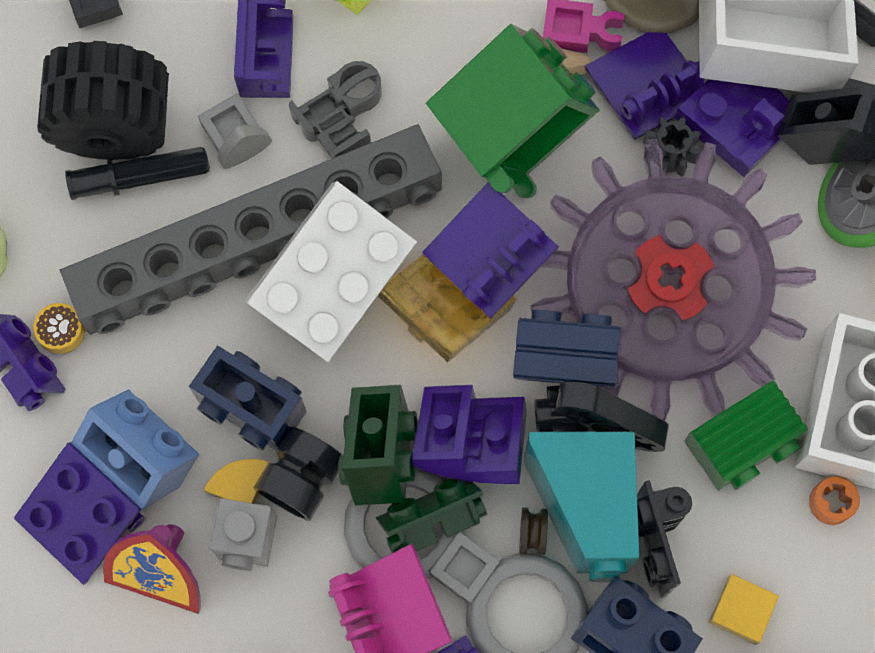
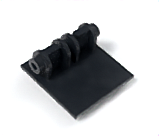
(658, 514)

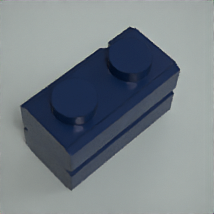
(567, 350)

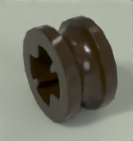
(533, 530)

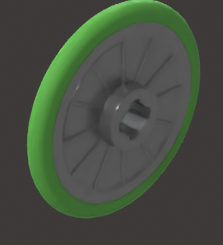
(848, 203)

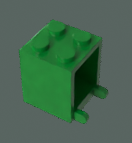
(513, 107)

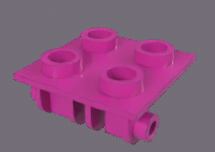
(390, 606)

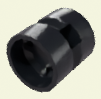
(293, 490)

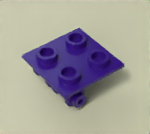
(645, 81)
(490, 250)
(78, 513)

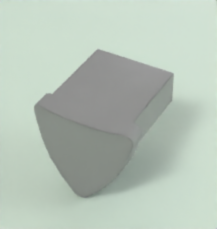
(234, 132)

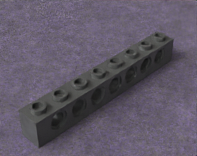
(182, 242)

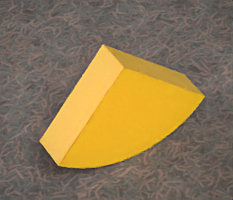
(237, 480)

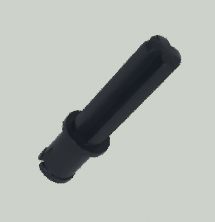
(136, 172)

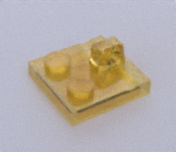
(437, 308)

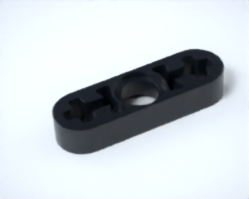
(609, 413)

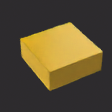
(744, 609)

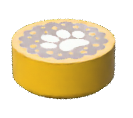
(58, 328)

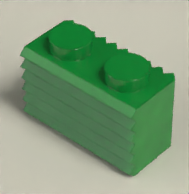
(746, 436)

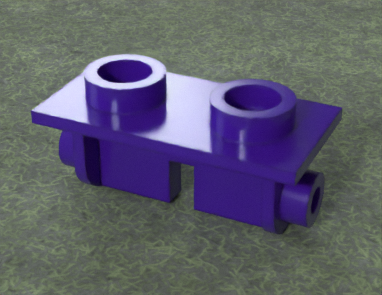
(31, 370)

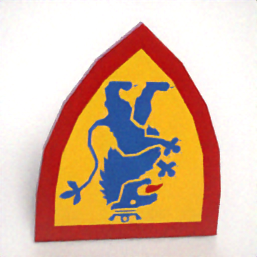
(152, 567)

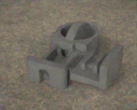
(336, 121)

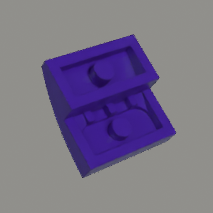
(470, 435)

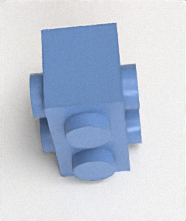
(134, 448)

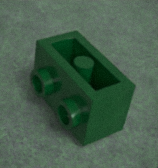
(378, 445)

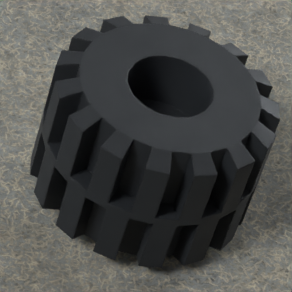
(92, 91)

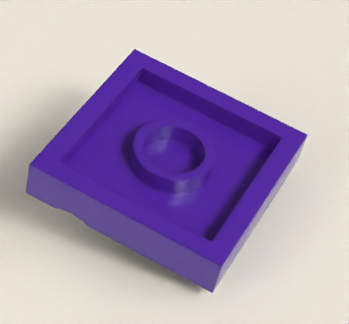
(736, 119)

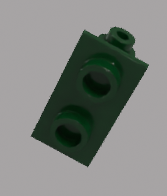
(451, 503)

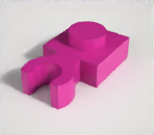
(574, 26)

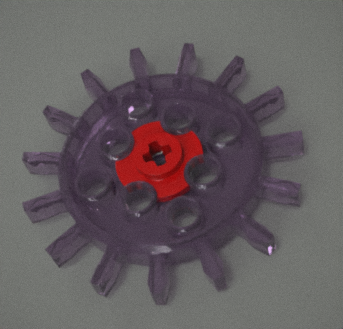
(706, 211)

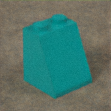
(589, 496)

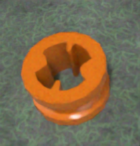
(847, 493)

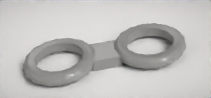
(475, 573)

